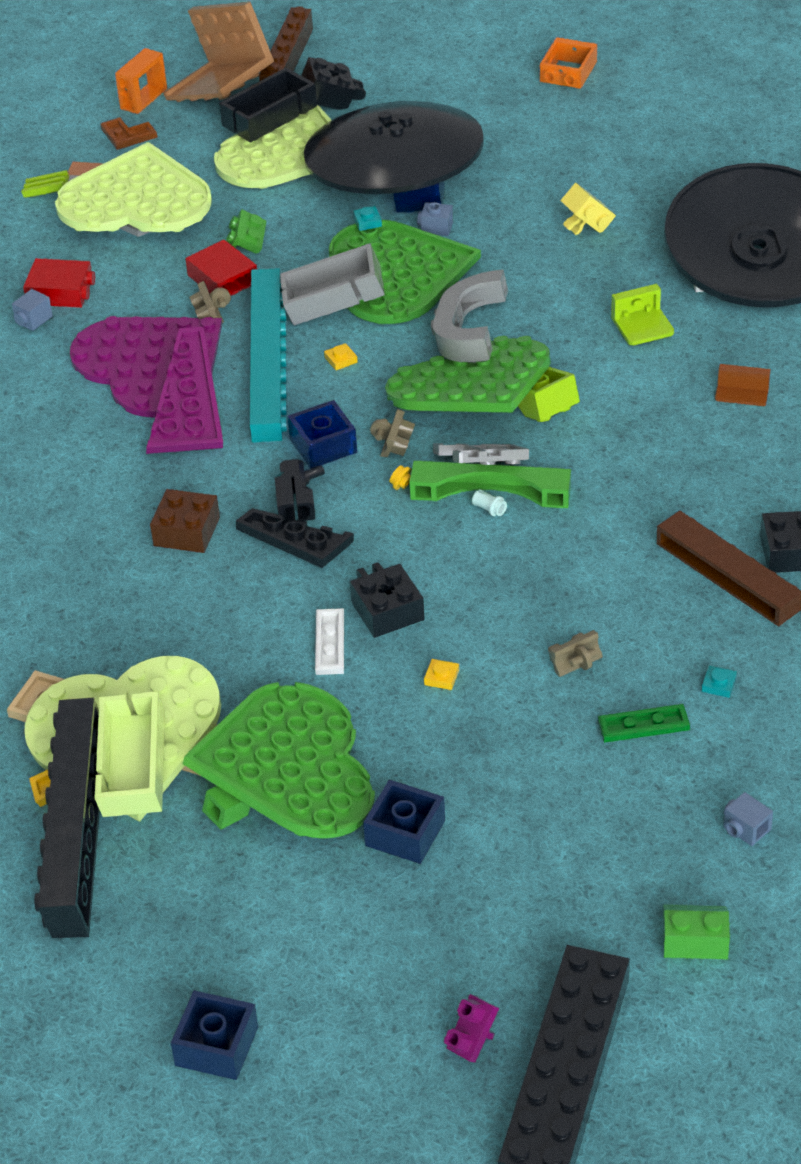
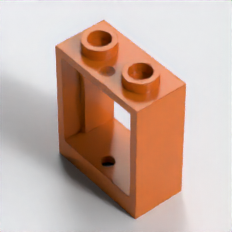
(563, 50)
(128, 77)

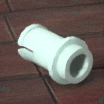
(493, 504)

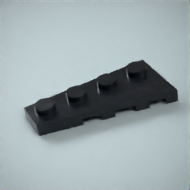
(295, 537)

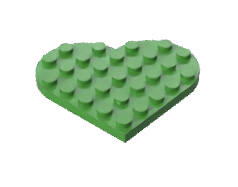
(413, 268)
(472, 386)
(289, 760)

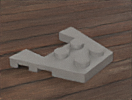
(484, 454)

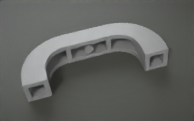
(456, 302)

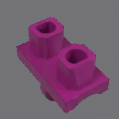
(472, 1028)

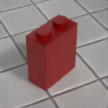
(221, 267)
(63, 281)

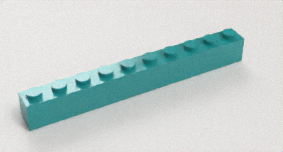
(267, 357)

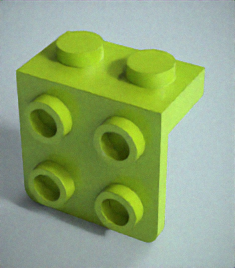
(639, 315)

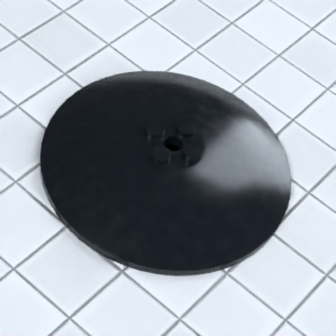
(393, 147)

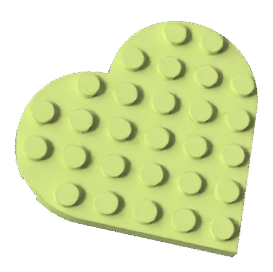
(271, 158)
(137, 190)
(184, 687)

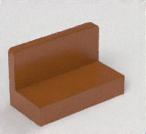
(743, 385)

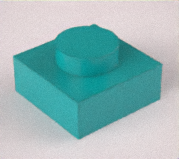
(367, 218)
(719, 681)

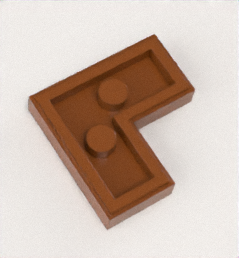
(122, 136)

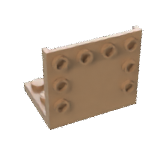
(233, 48)

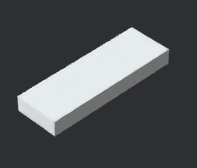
(329, 641)

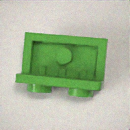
(247, 231)

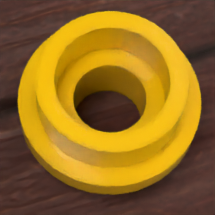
(401, 477)

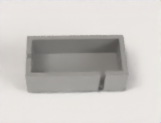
(332, 284)

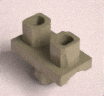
(208, 304)
(383, 430)
(576, 653)

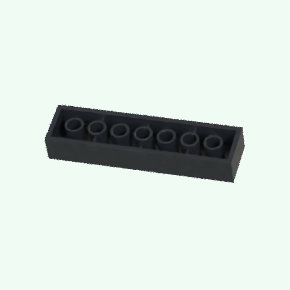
(70, 823)
(567, 1059)

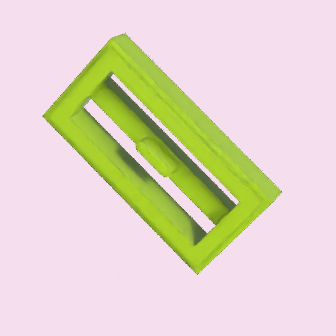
(45, 184)

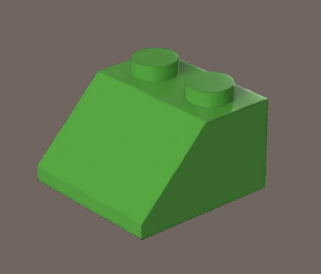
(696, 931)

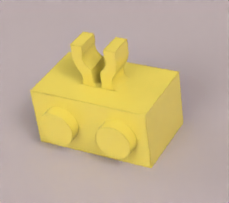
(586, 210)

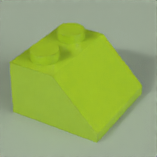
(550, 395)

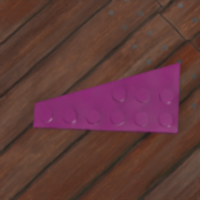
(187, 405)

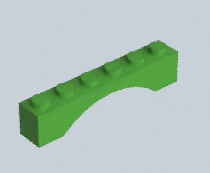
(441, 479)

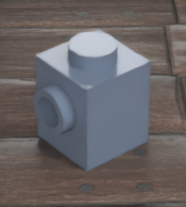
(436, 218)
(32, 309)
(747, 819)

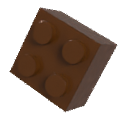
(185, 520)

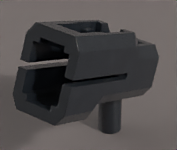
(294, 481)

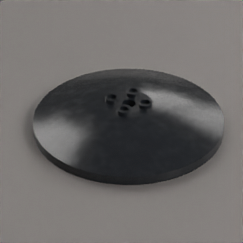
(721, 220)

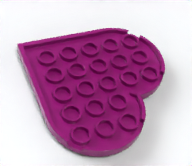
(135, 356)

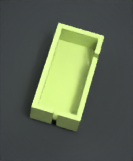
(130, 755)

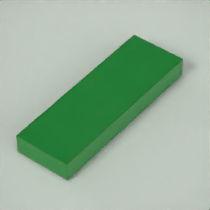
(643, 723)

